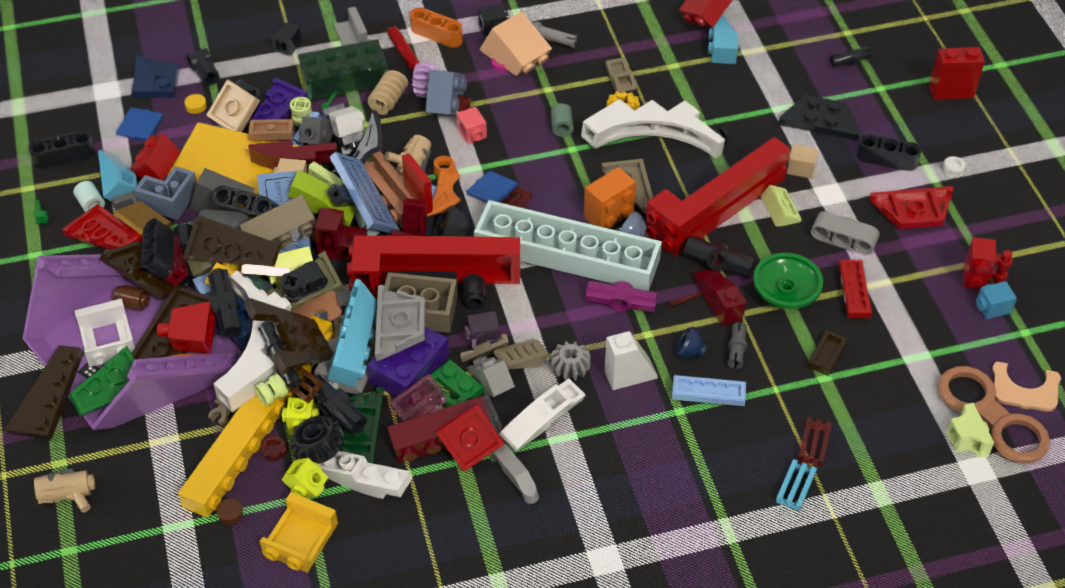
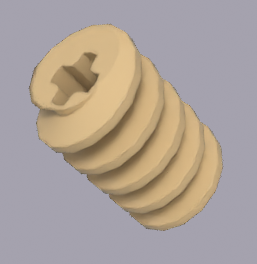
(387, 92)

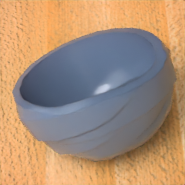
(634, 225)

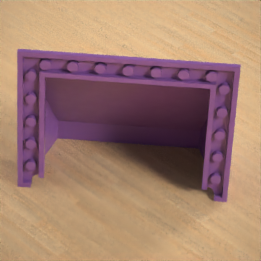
(83, 281)

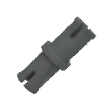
(737, 346)

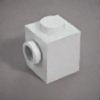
(346, 121)

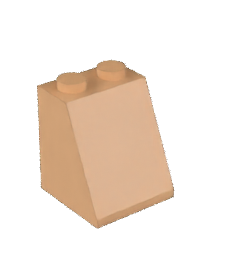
(516, 45)

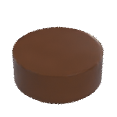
(229, 511)

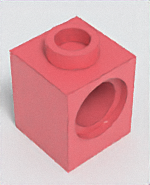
(471, 125)

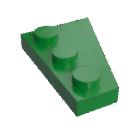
(104, 385)

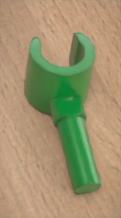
(41, 215)

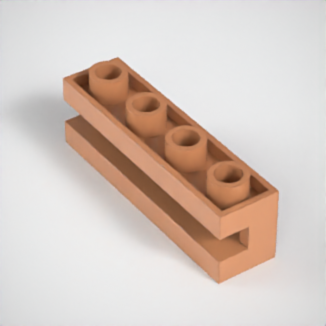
(389, 185)

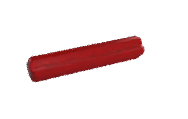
(403, 47)

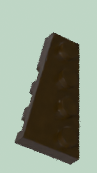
(225, 244)
(46, 399)

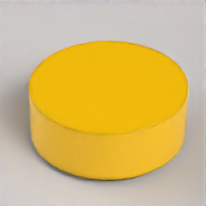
(195, 103)

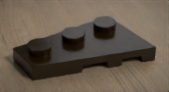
(128, 263)

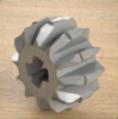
(570, 360)

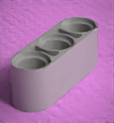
(845, 233)

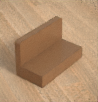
(271, 129)

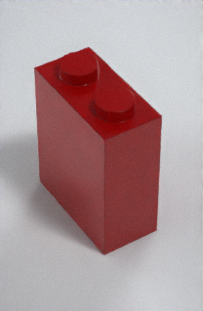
(704, 11)
(956, 73)

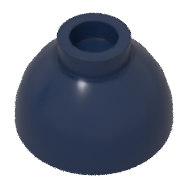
(690, 344)

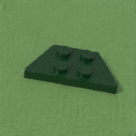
(365, 441)

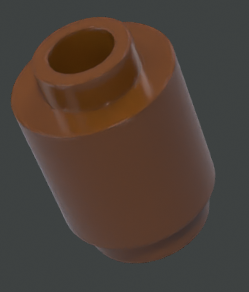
(132, 297)

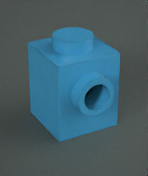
(996, 300)

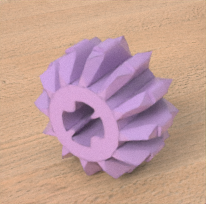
(421, 78)

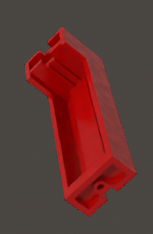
(718, 200)
(490, 257)

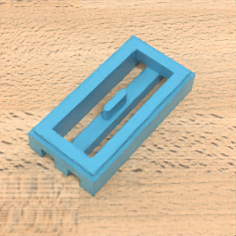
(803, 469)

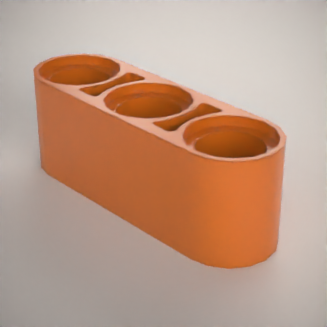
(436, 27)

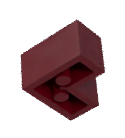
(334, 236)

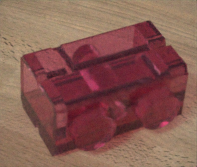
(418, 399)

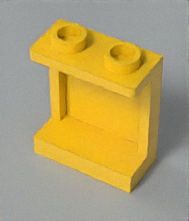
(300, 533)

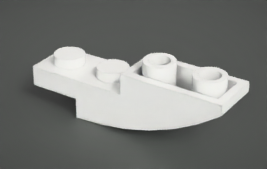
(541, 414)
(367, 478)

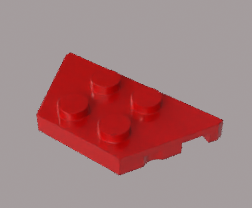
(914, 207)

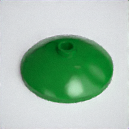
(788, 280)

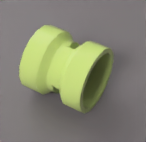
(300, 107)
(271, 389)

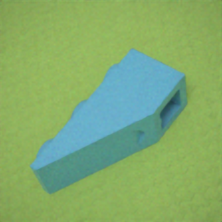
(724, 42)
(115, 176)

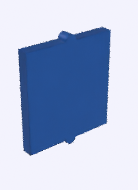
(139, 124)
(491, 187)

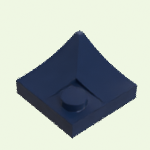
(154, 78)

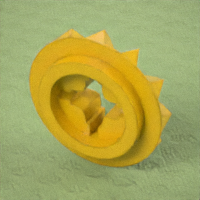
(631, 100)

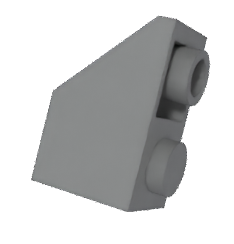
(492, 375)

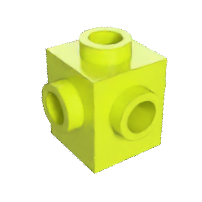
(297, 412)
(305, 478)

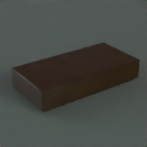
(827, 353)

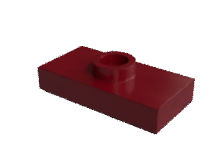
(415, 216)

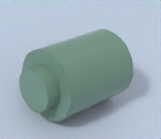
(562, 119)

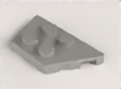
(398, 322)

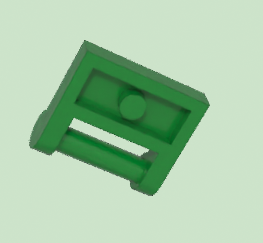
(457, 383)

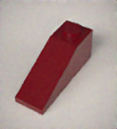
(721, 296)

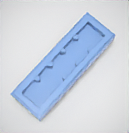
(709, 390)

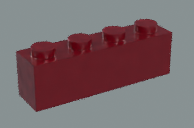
(418, 435)

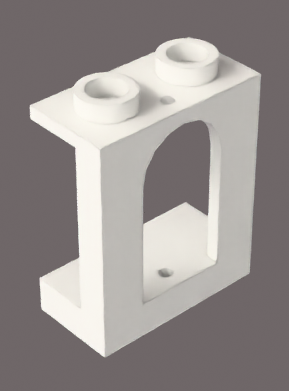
(100, 316)

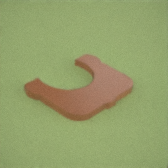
(324, 303)

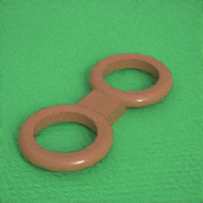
(995, 415)

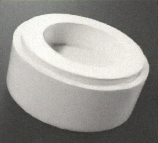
(953, 166)

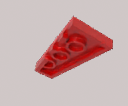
(101, 229)

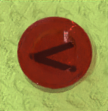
(273, 448)

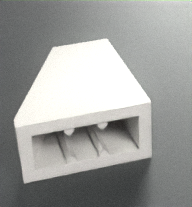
(626, 362)

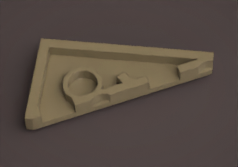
(637, 172)

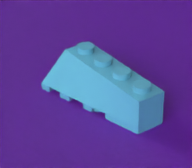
(354, 336)

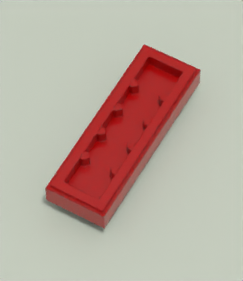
(854, 289)

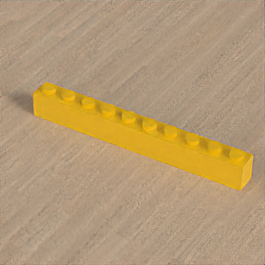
(236, 445)

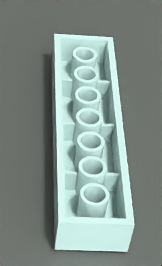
(573, 245)

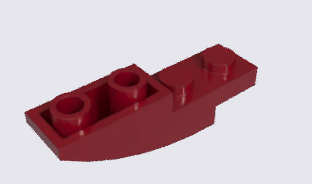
(270, 153)

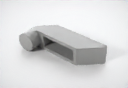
(517, 473)

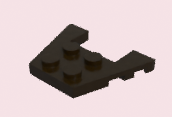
(299, 333)

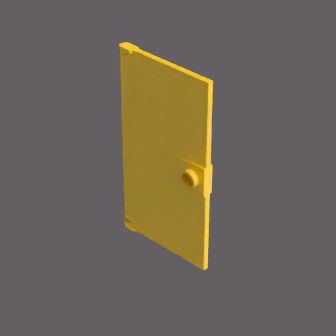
(223, 153)

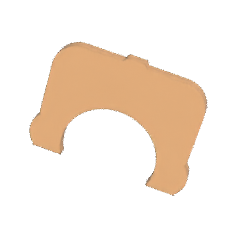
(1041, 398)

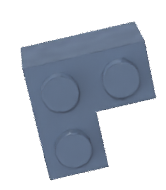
(443, 91)
(168, 196)

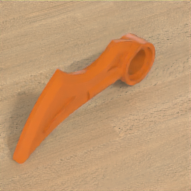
(444, 194)

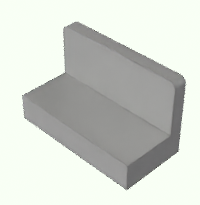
(352, 30)

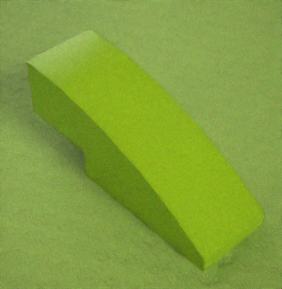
(316, 195)

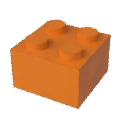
(609, 199)

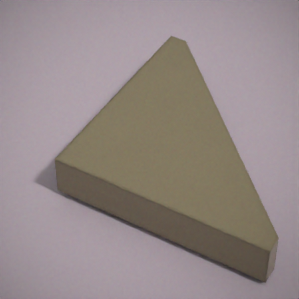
(484, 349)

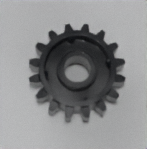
(317, 439)

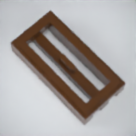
(313, 390)

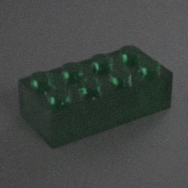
(342, 68)

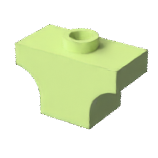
(970, 432)

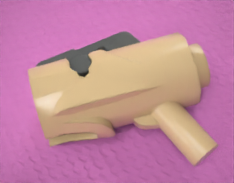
(418, 148)
(65, 486)

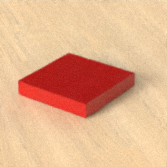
(417, 181)
(470, 437)

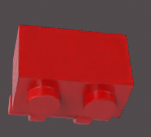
(155, 158)
(981, 261)

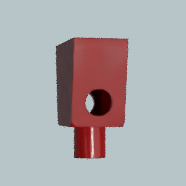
(190, 328)

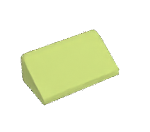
(780, 206)

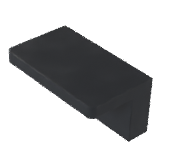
(451, 223)

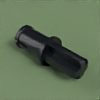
(850, 56)

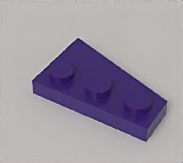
(278, 101)

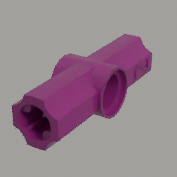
(621, 296)

